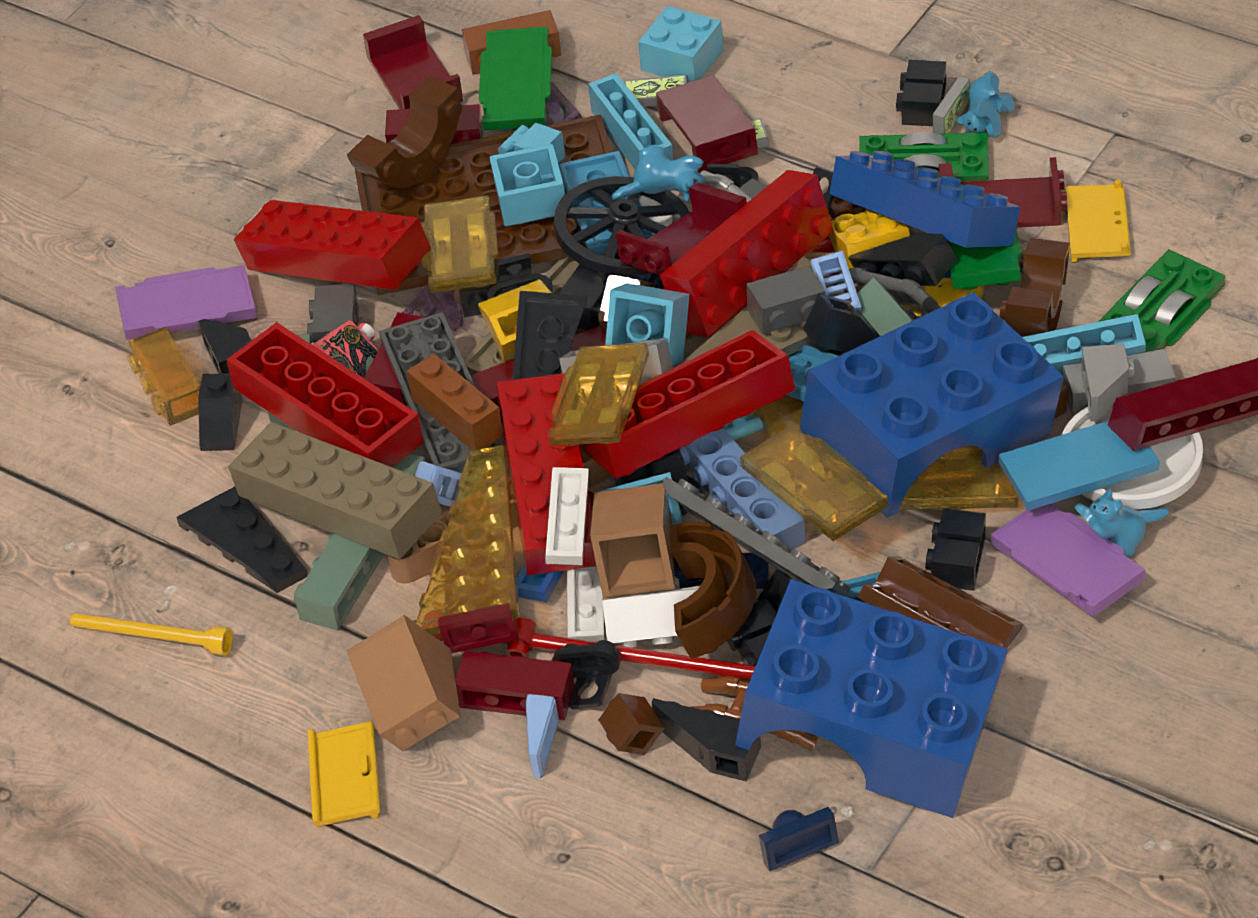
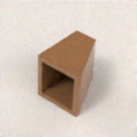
(632, 540)
(406, 682)

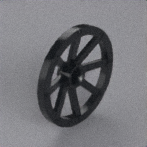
(619, 215)

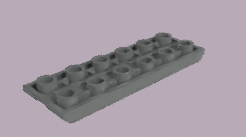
(410, 345)
(758, 542)

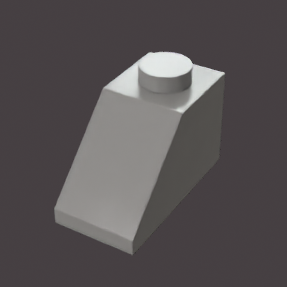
(1105, 376)

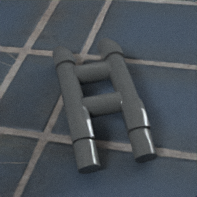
(903, 290)

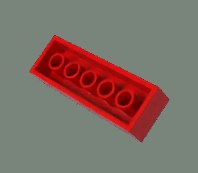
(333, 244)
(747, 247)
(323, 397)
(696, 401)
(526, 422)

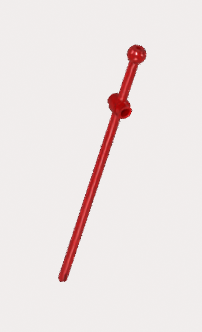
(529, 639)

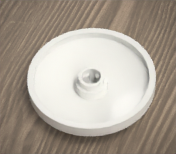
(1178, 469)

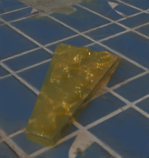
(476, 551)

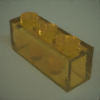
(165, 375)

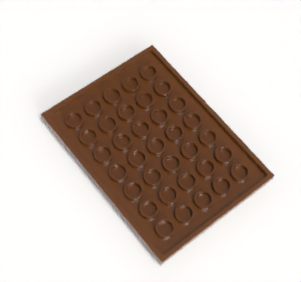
(469, 175)

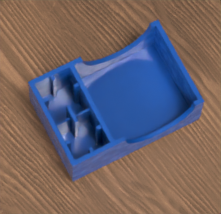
(929, 390)
(878, 686)

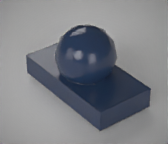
(797, 836)

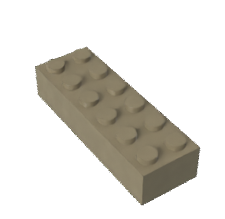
(335, 490)

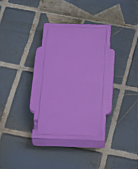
(184, 299)
(1069, 557)

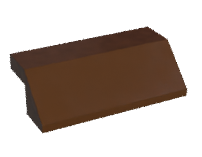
(929, 599)

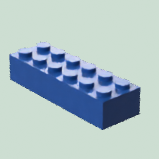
(924, 199)

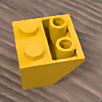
(864, 231)
(501, 317)

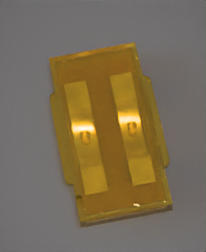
(461, 244)
(597, 394)
(814, 481)
(960, 482)

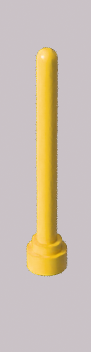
(216, 639)

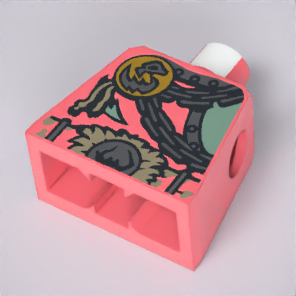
(350, 346)

